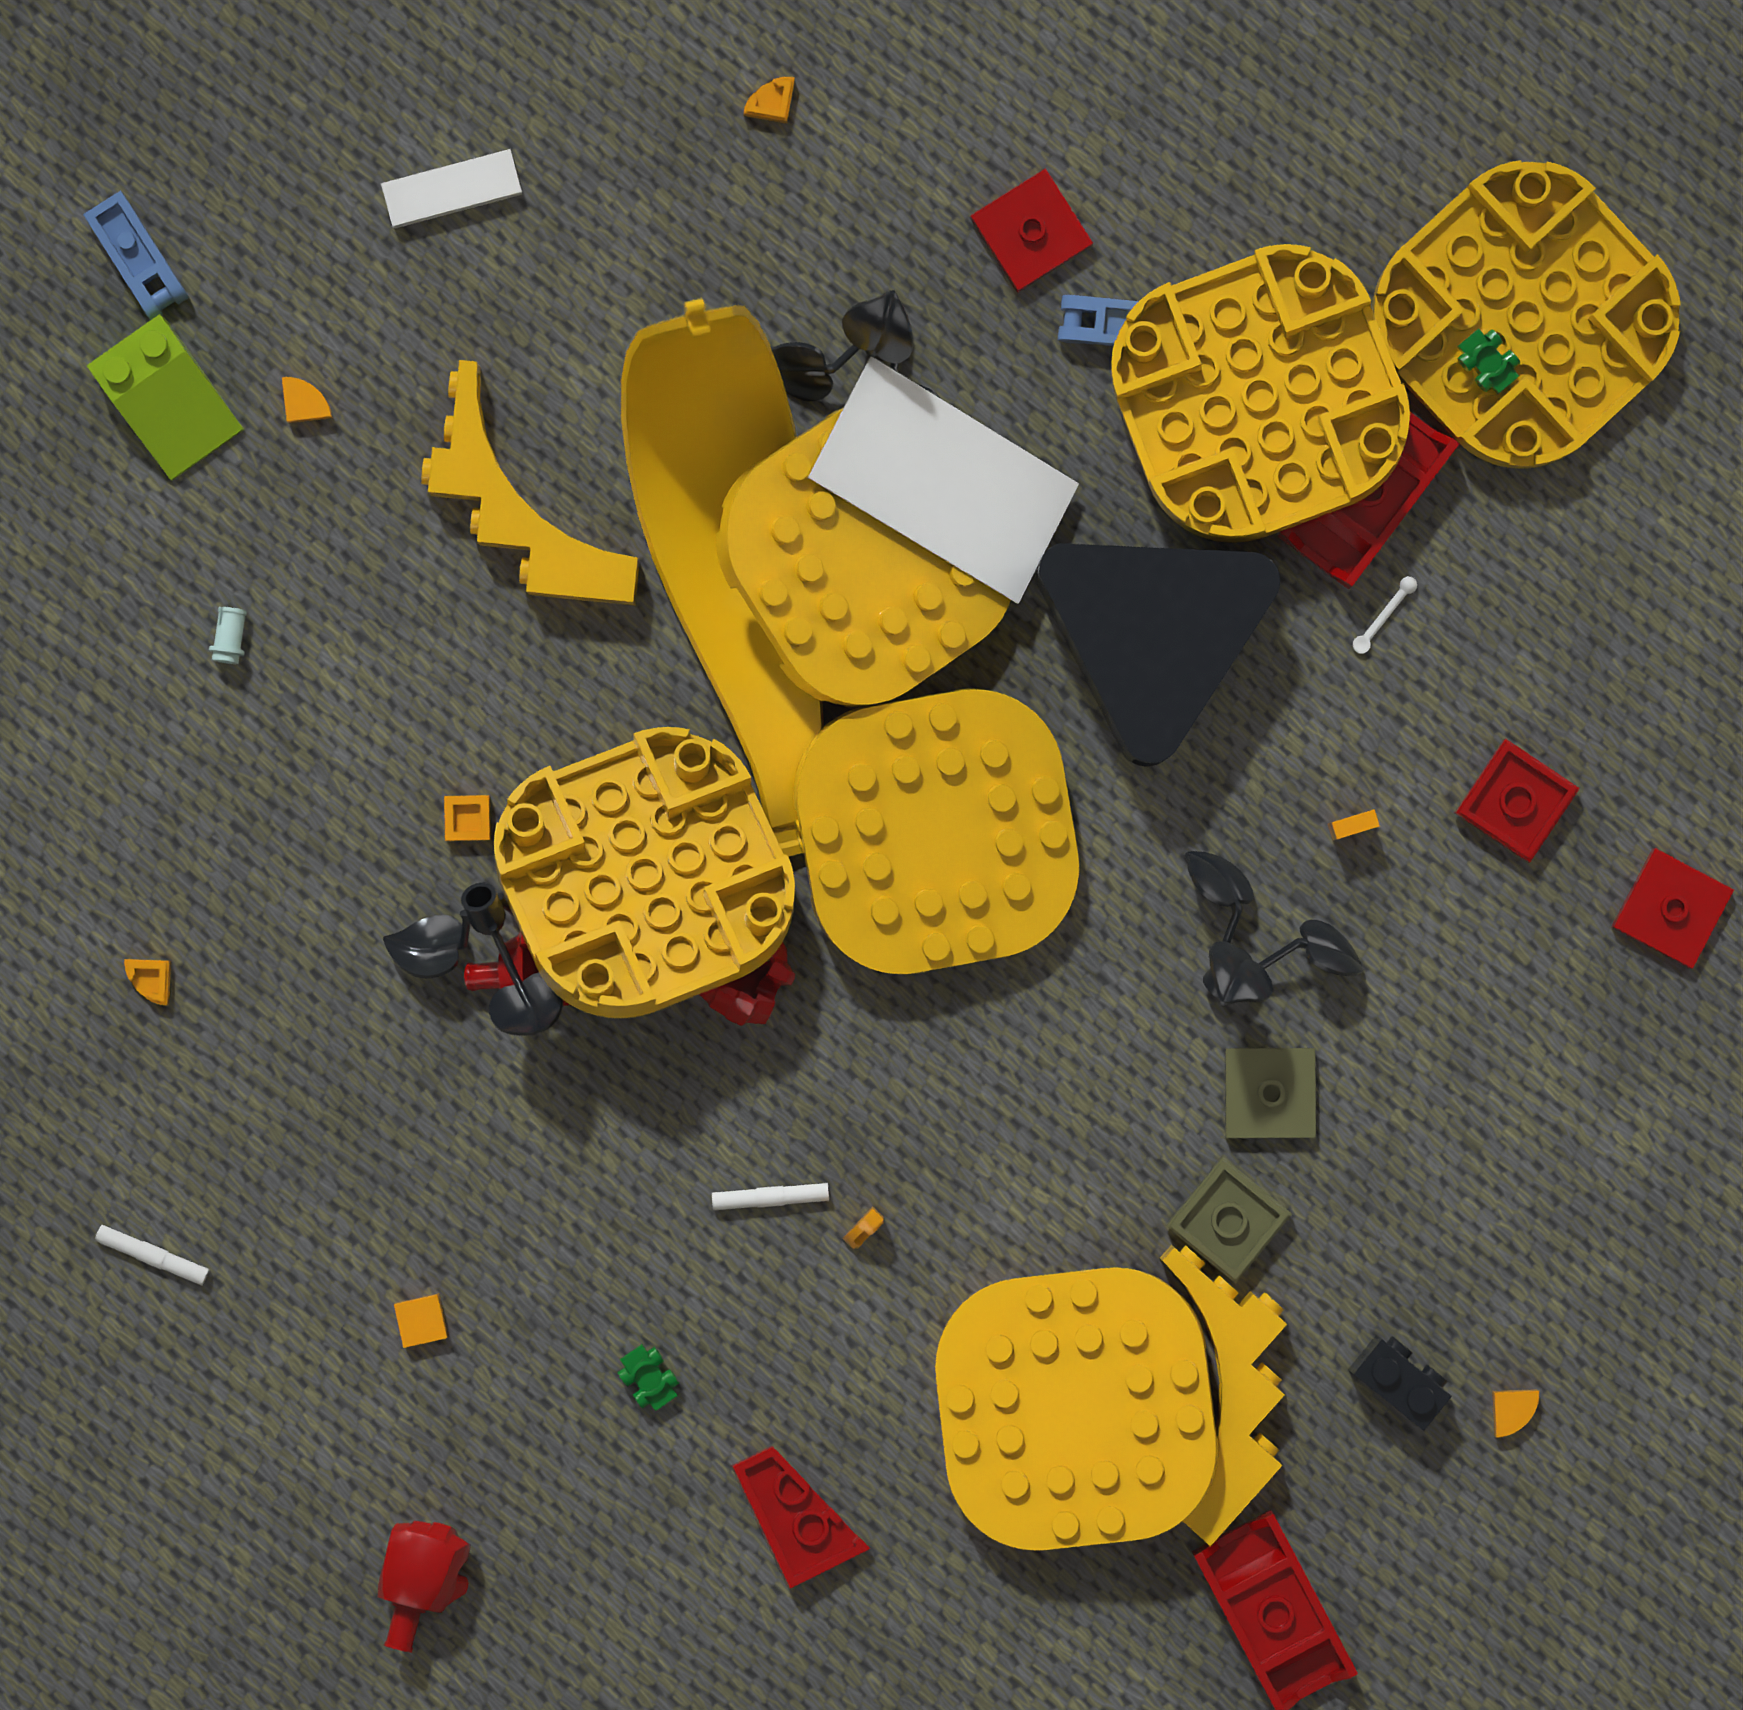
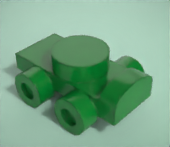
(1494, 369)
(643, 1368)

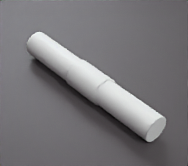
(770, 1196)
(152, 1255)

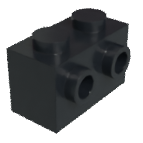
(1408, 1389)

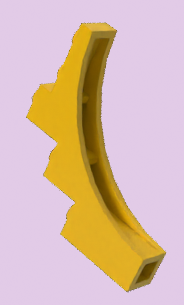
(470, 471)
(1245, 1392)

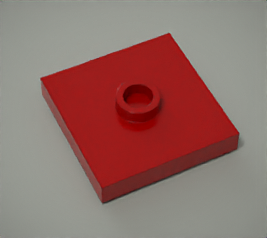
(1031, 230)
(1517, 800)
(1672, 908)

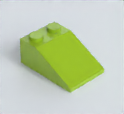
(165, 397)

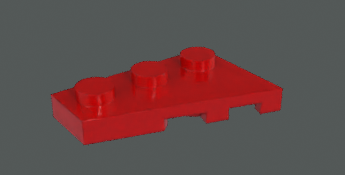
(794, 1519)

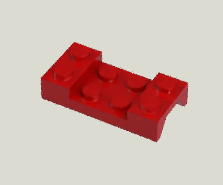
(1352, 536)
(1274, 1611)

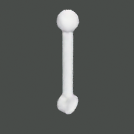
(1362, 643)

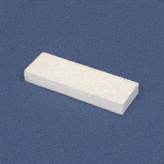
(451, 188)

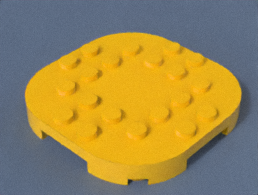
(1561, 288)
(1260, 394)
(838, 590)
(936, 831)
(644, 873)
(1076, 1409)

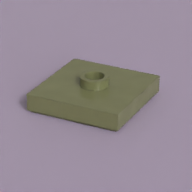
(1270, 1093)
(1228, 1219)

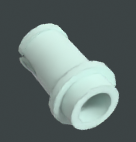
(228, 635)

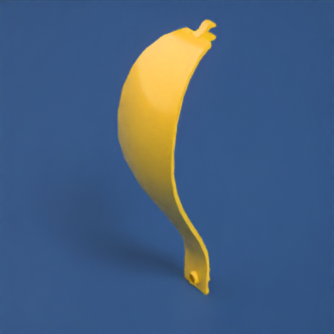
(694, 416)

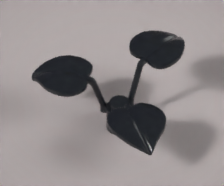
(873, 326)
(431, 950)
(1232, 971)

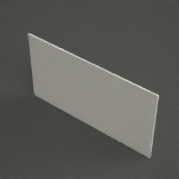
(943, 480)

